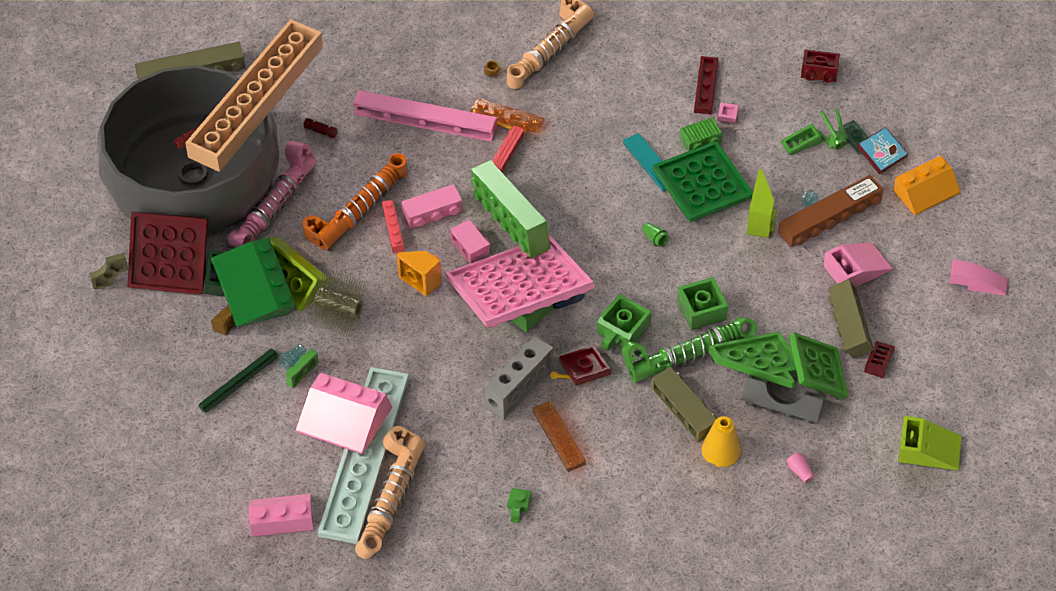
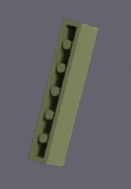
(222, 57)

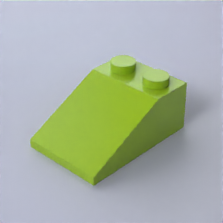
(761, 209)

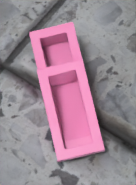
(977, 278)

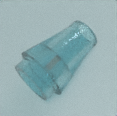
(291, 356)

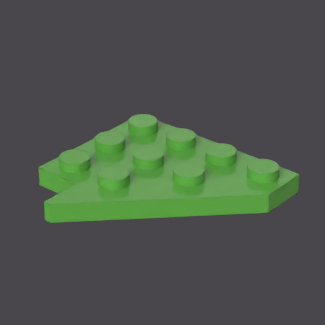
(760, 356)

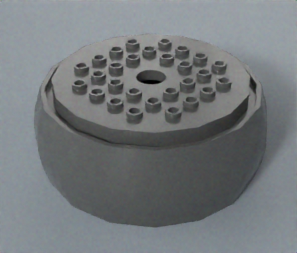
(146, 167)

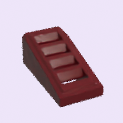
(875, 369)

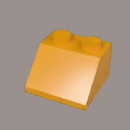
(419, 270)

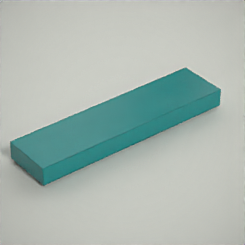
(644, 155)

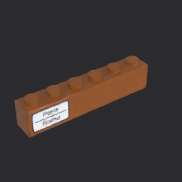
(830, 211)

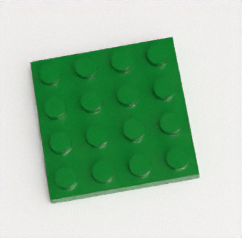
(703, 181)

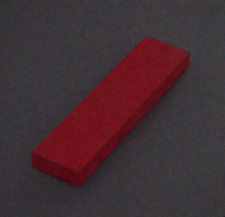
(706, 85)

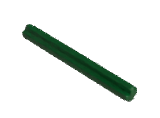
(238, 380)

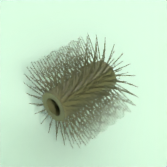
(339, 304)

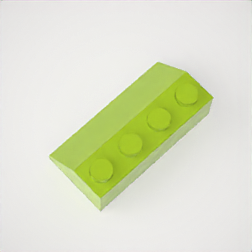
(298, 272)

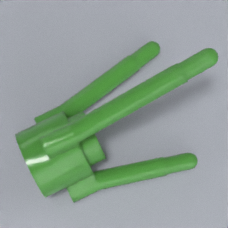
(837, 139)

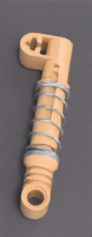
(575, 16)
(400, 476)

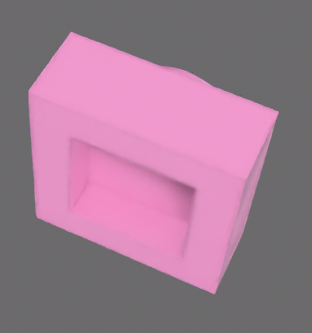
(728, 112)

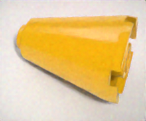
(722, 443)

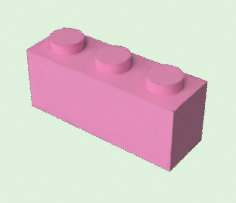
(432, 206)

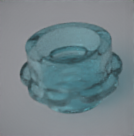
(809, 198)

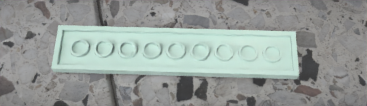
(359, 472)

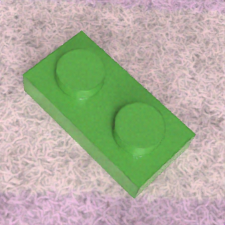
(301, 368)

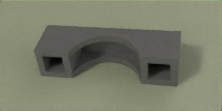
(758, 392)

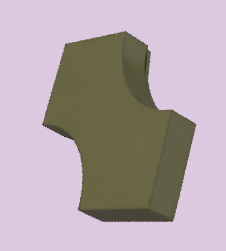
(106, 274)

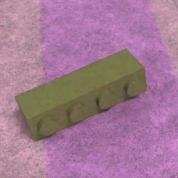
(850, 319)
(683, 403)

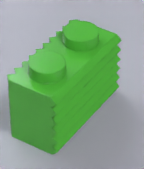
(700, 134)

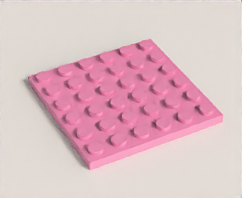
(518, 285)

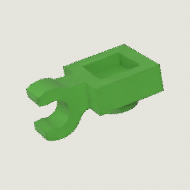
(518, 502)

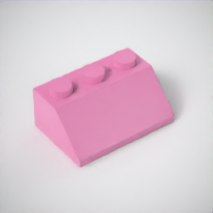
(280, 515)

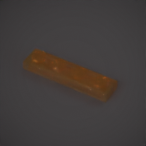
(508, 115)
(559, 436)

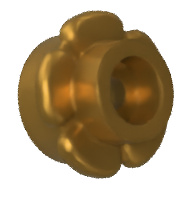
(492, 65)

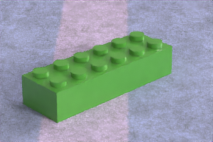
(510, 209)

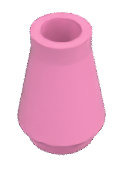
(800, 467)

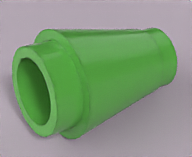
(655, 234)

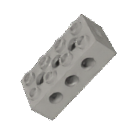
(518, 377)

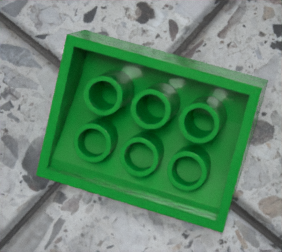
(253, 282)

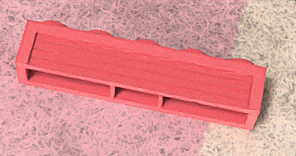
(508, 148)
(393, 226)

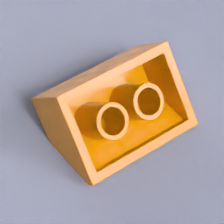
(926, 185)

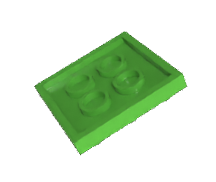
(818, 365)

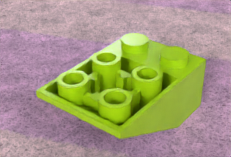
(928, 444)

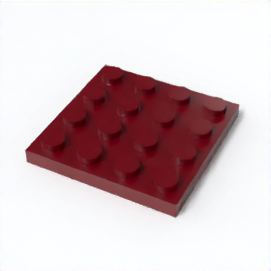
(167, 252)

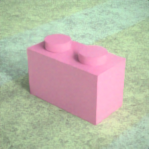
(470, 241)

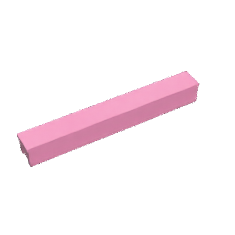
(425, 115)

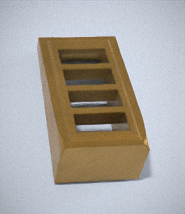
(223, 321)

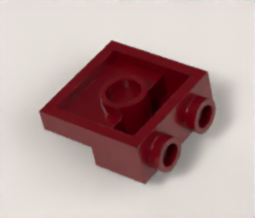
(820, 66)

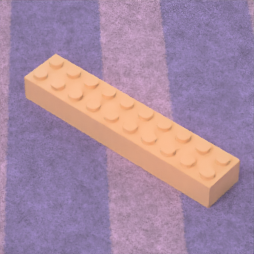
(254, 95)

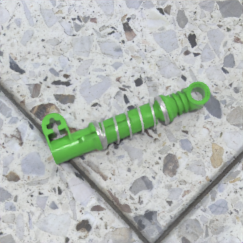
(682, 351)

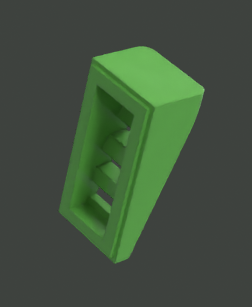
(810, 142)

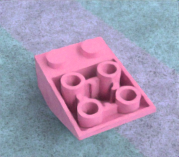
(856, 262)

